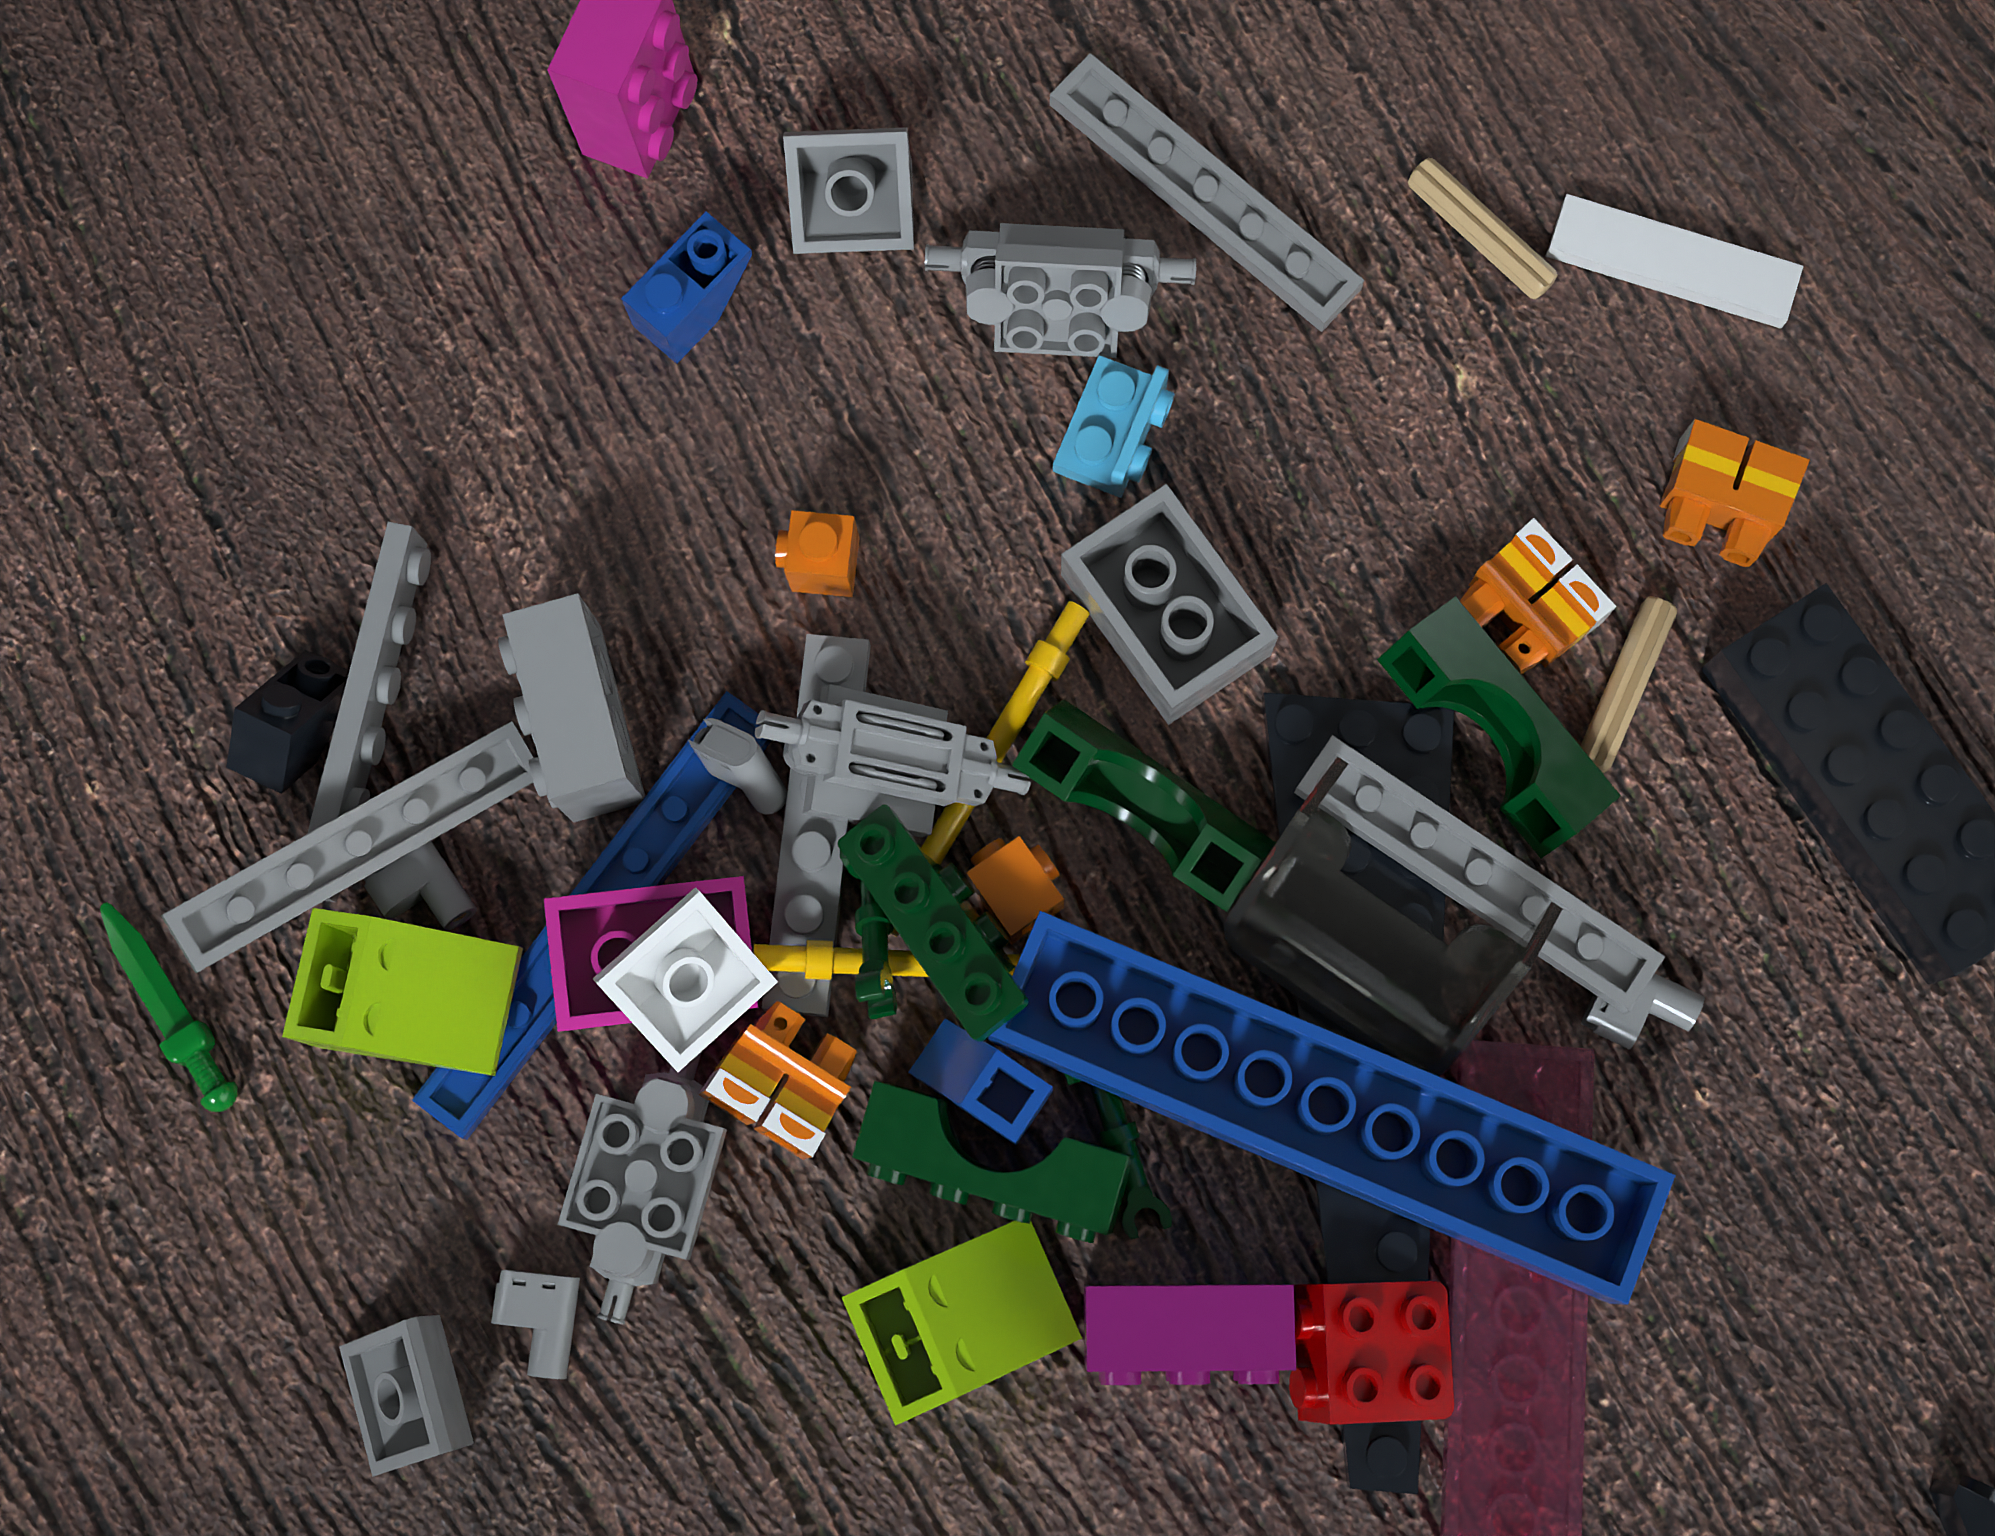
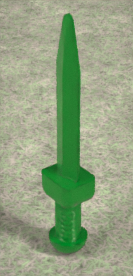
(186, 1039)

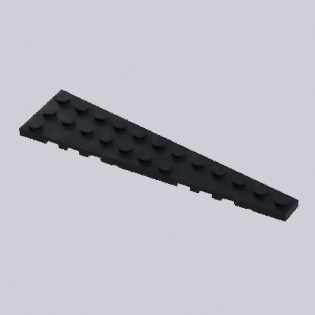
(1358, 1237)

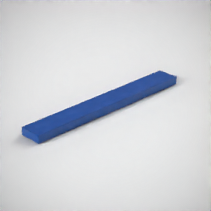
(637, 857)

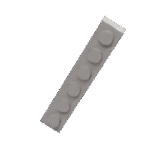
(1206, 192)
(373, 675)
(349, 848)
(810, 861)
(1482, 876)

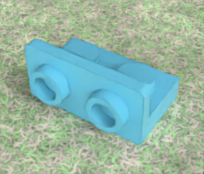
(1112, 424)

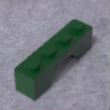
(1098, 768)
(1549, 777)
(913, 1136)

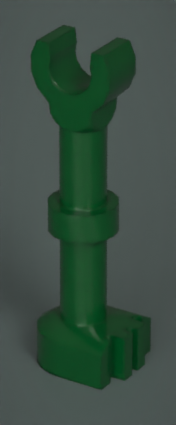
(875, 977)
(1120, 1136)

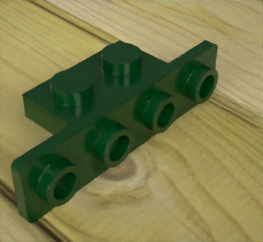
(937, 922)

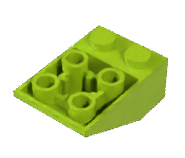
(402, 992)
(961, 1319)

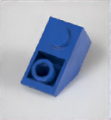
(687, 287)
(981, 1081)

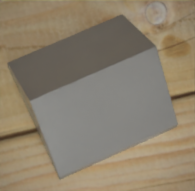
(850, 190)
(406, 1394)

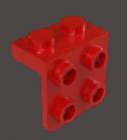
(1372, 1352)

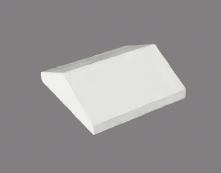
(685, 979)

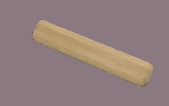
(1482, 228)
(1628, 681)

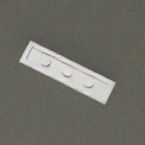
(1674, 261)

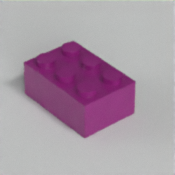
(1189, 1332)

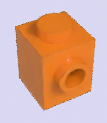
(819, 553)
(1015, 884)

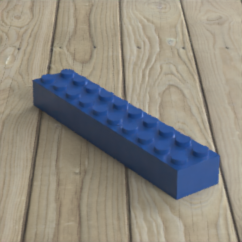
(1336, 1110)

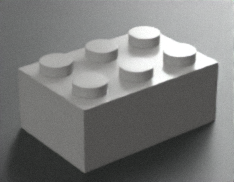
(1167, 604)
(571, 709)

